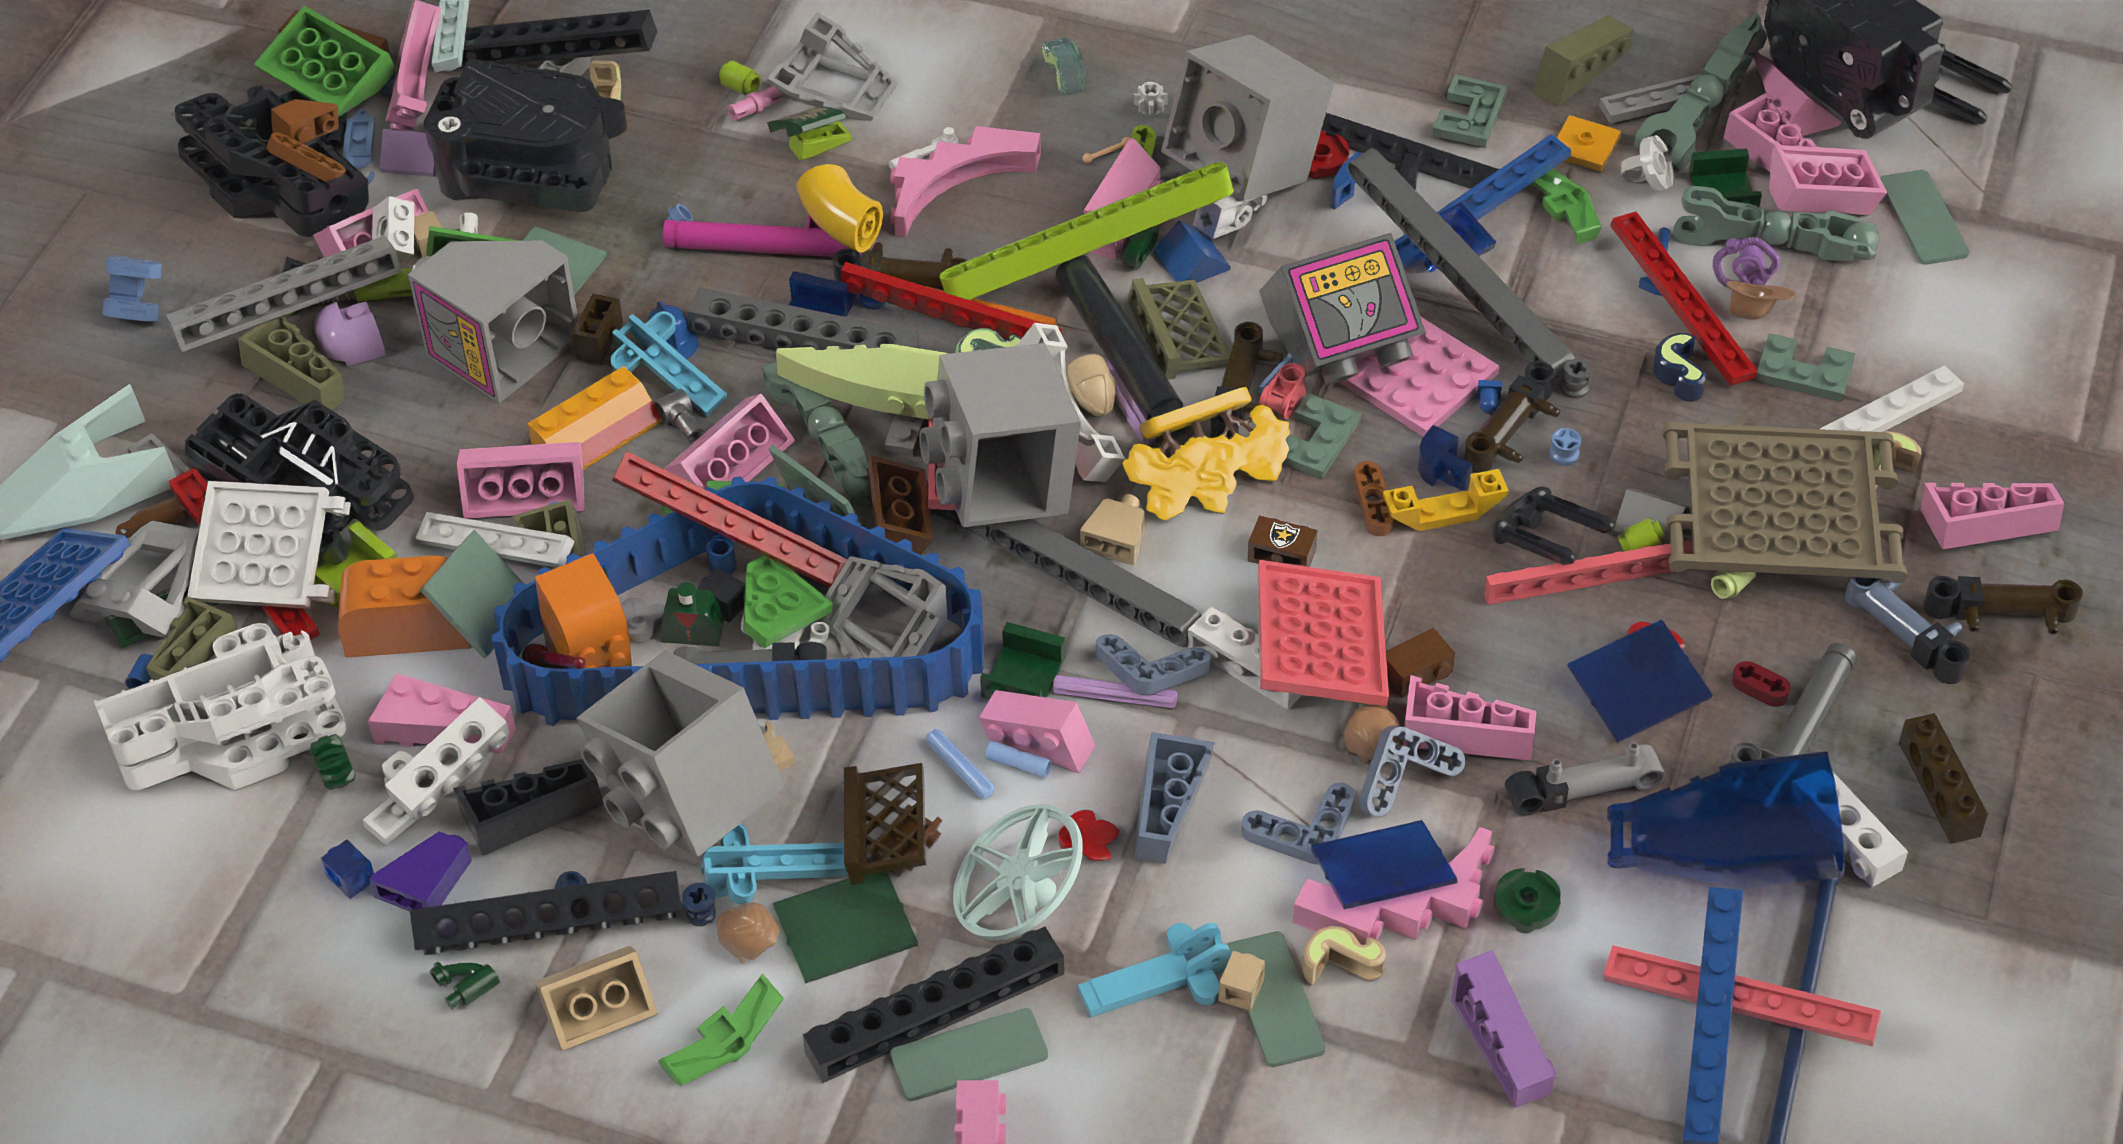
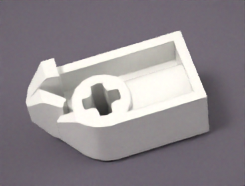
(1226, 215)

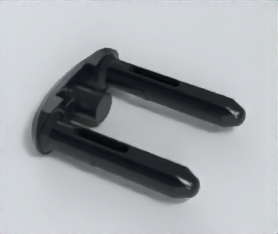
(1971, 72)
(1528, 512)

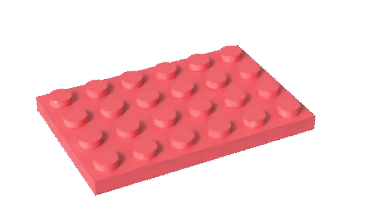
(1321, 633)

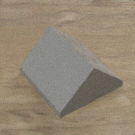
(1641, 505)

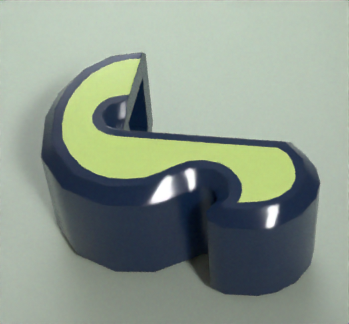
(1675, 369)

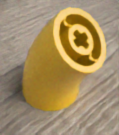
(840, 207)

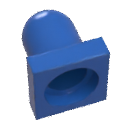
(1489, 393)

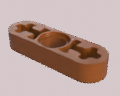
(304, 157)
(1369, 508)

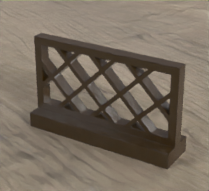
(857, 817)

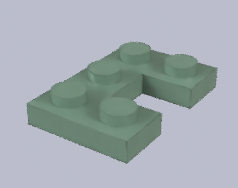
(1477, 126)
(1781, 371)
(1334, 428)

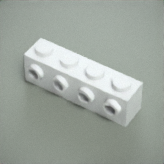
(1234, 651)

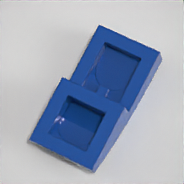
(1343, 185)

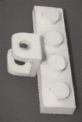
(389, 818)

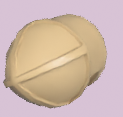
(1092, 384)

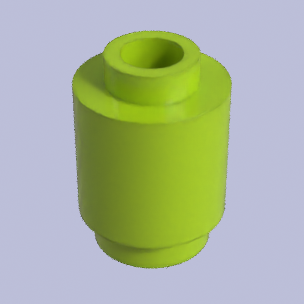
(739, 78)
(1642, 535)

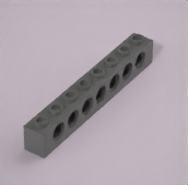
(785, 325)

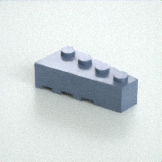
(1169, 787)

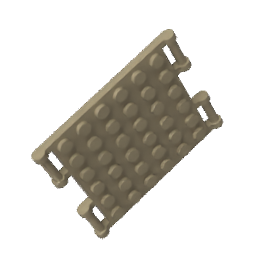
(1783, 501)

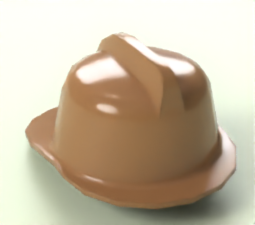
(1755, 300)

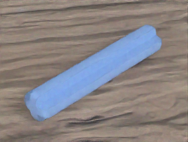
(960, 764)

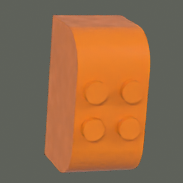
(388, 612)
(583, 614)

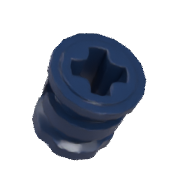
(693, 903)

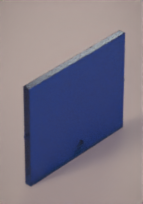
(1639, 680)
(1383, 864)

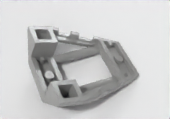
(810, 53)
(925, 597)
(137, 602)

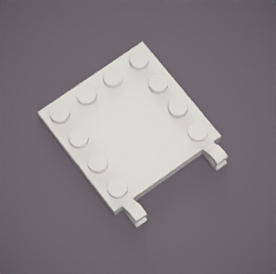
(262, 544)

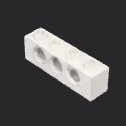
(476, 719)
(1867, 843)

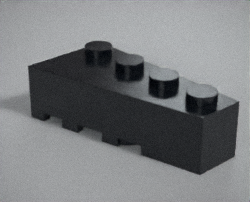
(527, 804)

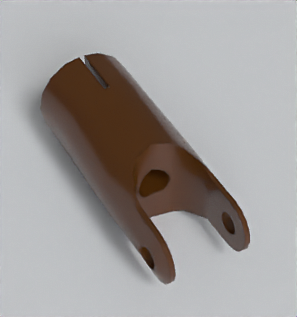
(166, 511)

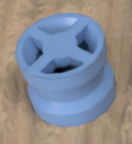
(1565, 446)

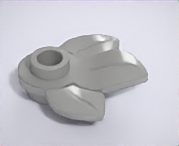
(641, 618)

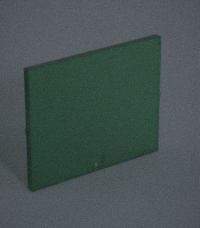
(844, 925)

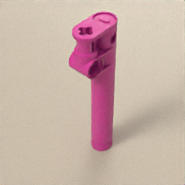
(750, 238)

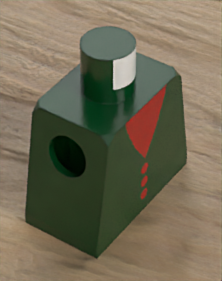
(691, 617)

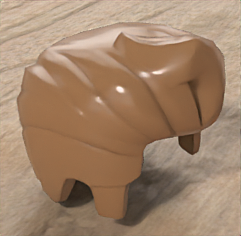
(1365, 728)
(747, 930)

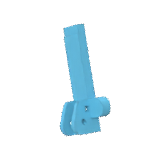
(664, 360)
(737, 864)
(1164, 972)

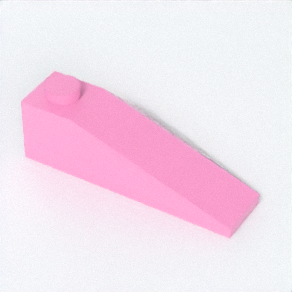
(1795, 100)
(358, 228)

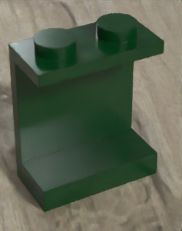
(1726, 173)
(1025, 663)

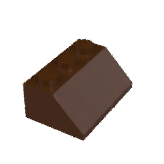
(901, 502)

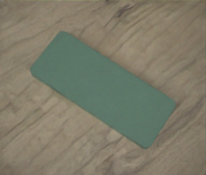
(1924, 217)
(1281, 1009)
(968, 1054)

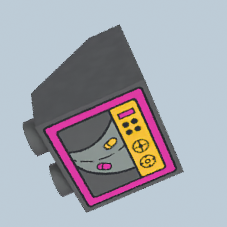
(1344, 309)

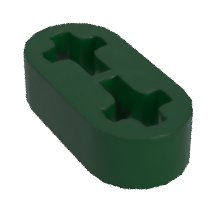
(1140, 247)

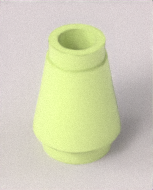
(1729, 583)

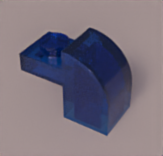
(1440, 460)

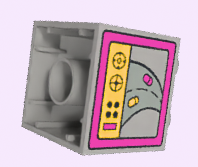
(494, 310)

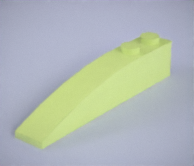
(872, 378)

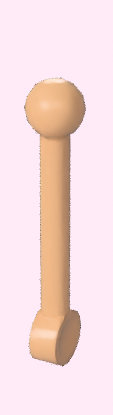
(1088, 158)

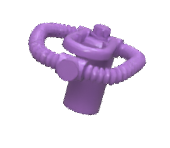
(1751, 258)

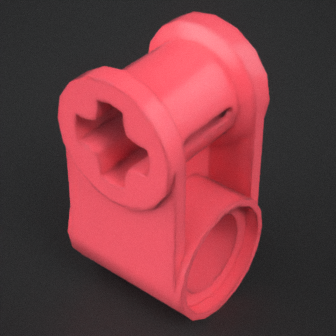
(1285, 390)

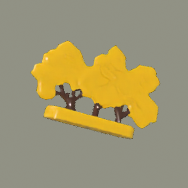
(1206, 464)

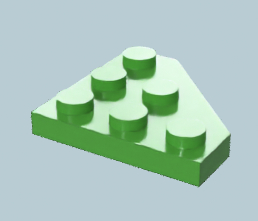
(778, 602)

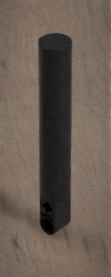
(1120, 341)

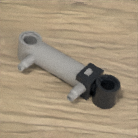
(1554, 785)

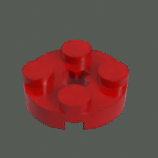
(1337, 154)

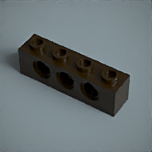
(1943, 778)

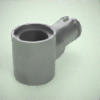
(678, 410)

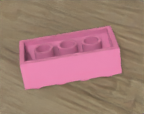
(1129, 175)
(1824, 180)
(734, 445)
(519, 478)

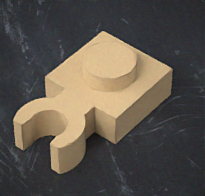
(778, 747)

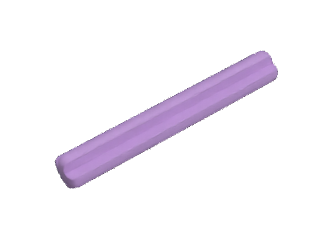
(1129, 407)
(1112, 691)

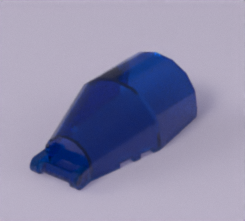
(1739, 826)

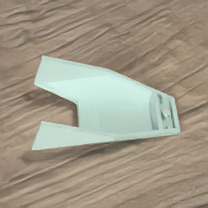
(74, 485)

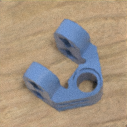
(127, 288)

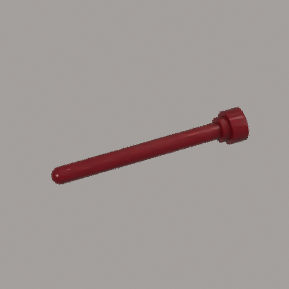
(540, 656)

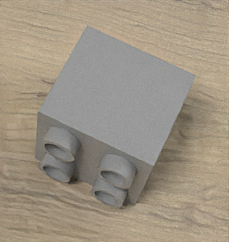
(1250, 110)
(1001, 434)
(679, 754)

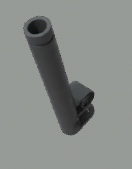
(1810, 709)

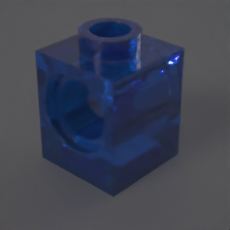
(347, 868)

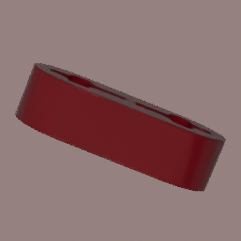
(1761, 683)

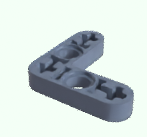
(1152, 676)
(1398, 756)
(1305, 836)

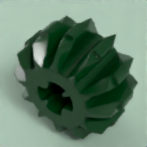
(332, 761)

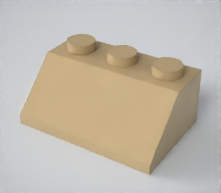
(596, 997)

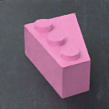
(1039, 727)
(979, 1111)

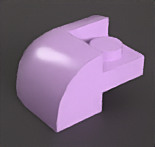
(348, 334)

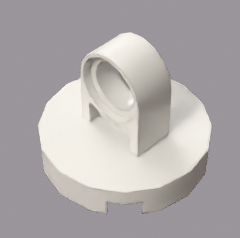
(1649, 165)

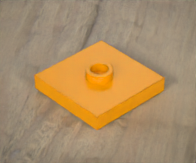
(1589, 142)

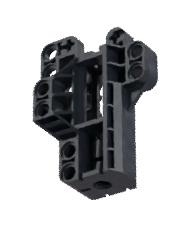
(250, 178)
(311, 446)

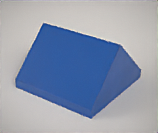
(1189, 254)

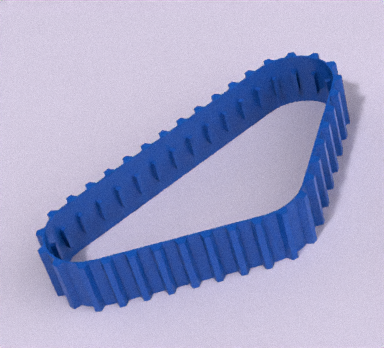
(769, 685)

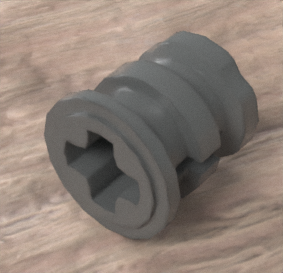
(1575, 378)

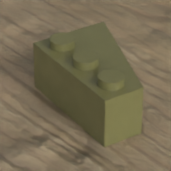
(557, 519)
(190, 639)

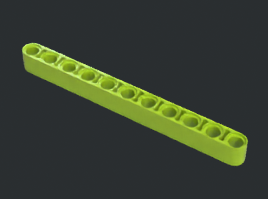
(1088, 232)

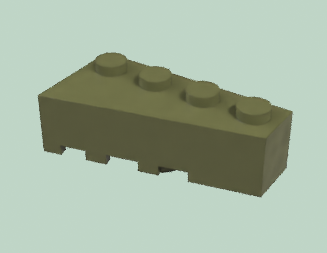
(1580, 58)
(291, 363)

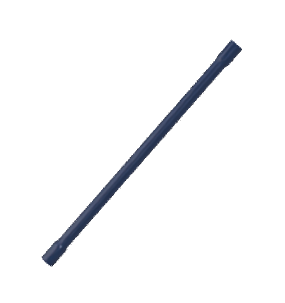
(1797, 1036)

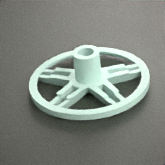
(1019, 875)

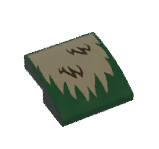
(806, 120)

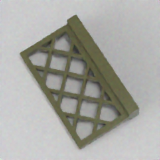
(1158, 329)

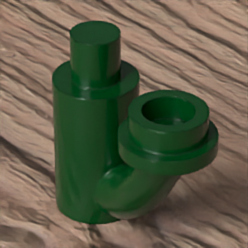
(478, 982)

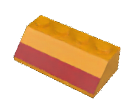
(599, 417)

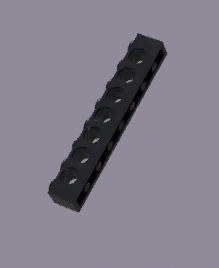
(560, 38)
(426, 920)
(924, 1018)

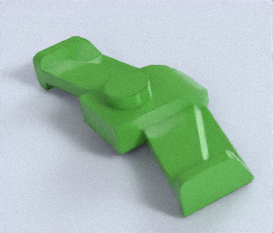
(1569, 201)
(724, 1035)

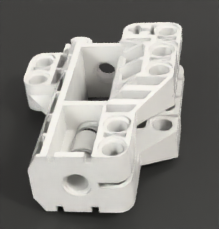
(240, 691)

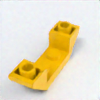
(1484, 493)

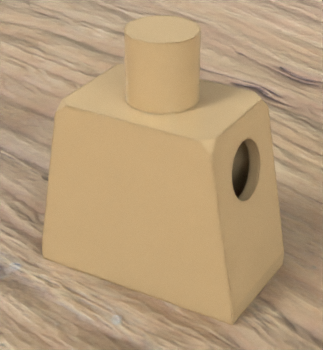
(1115, 529)

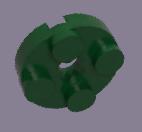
(1523, 915)

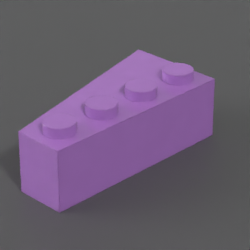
(1501, 1029)

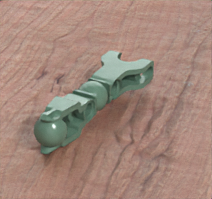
(1725, 67)
(1807, 232)
(827, 427)

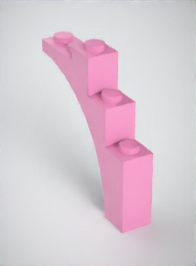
(412, 62)
(952, 163)
(1408, 914)

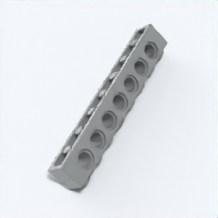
(283, 293)

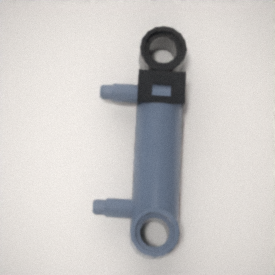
(1928, 642)

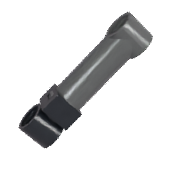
(779, 652)

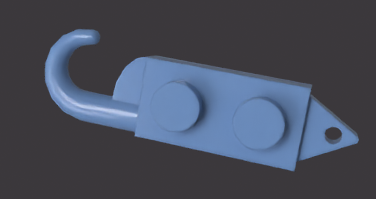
(360, 140)

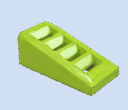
(819, 140)

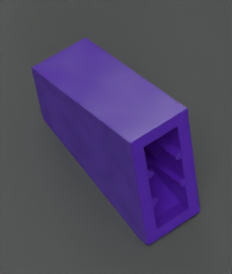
(424, 873)

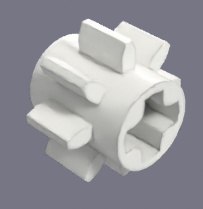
(1150, 99)

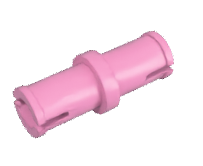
(754, 103)

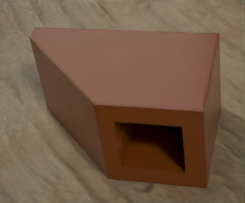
(305, 119)

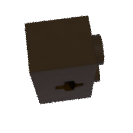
(594, 328)

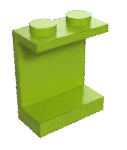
(363, 547)

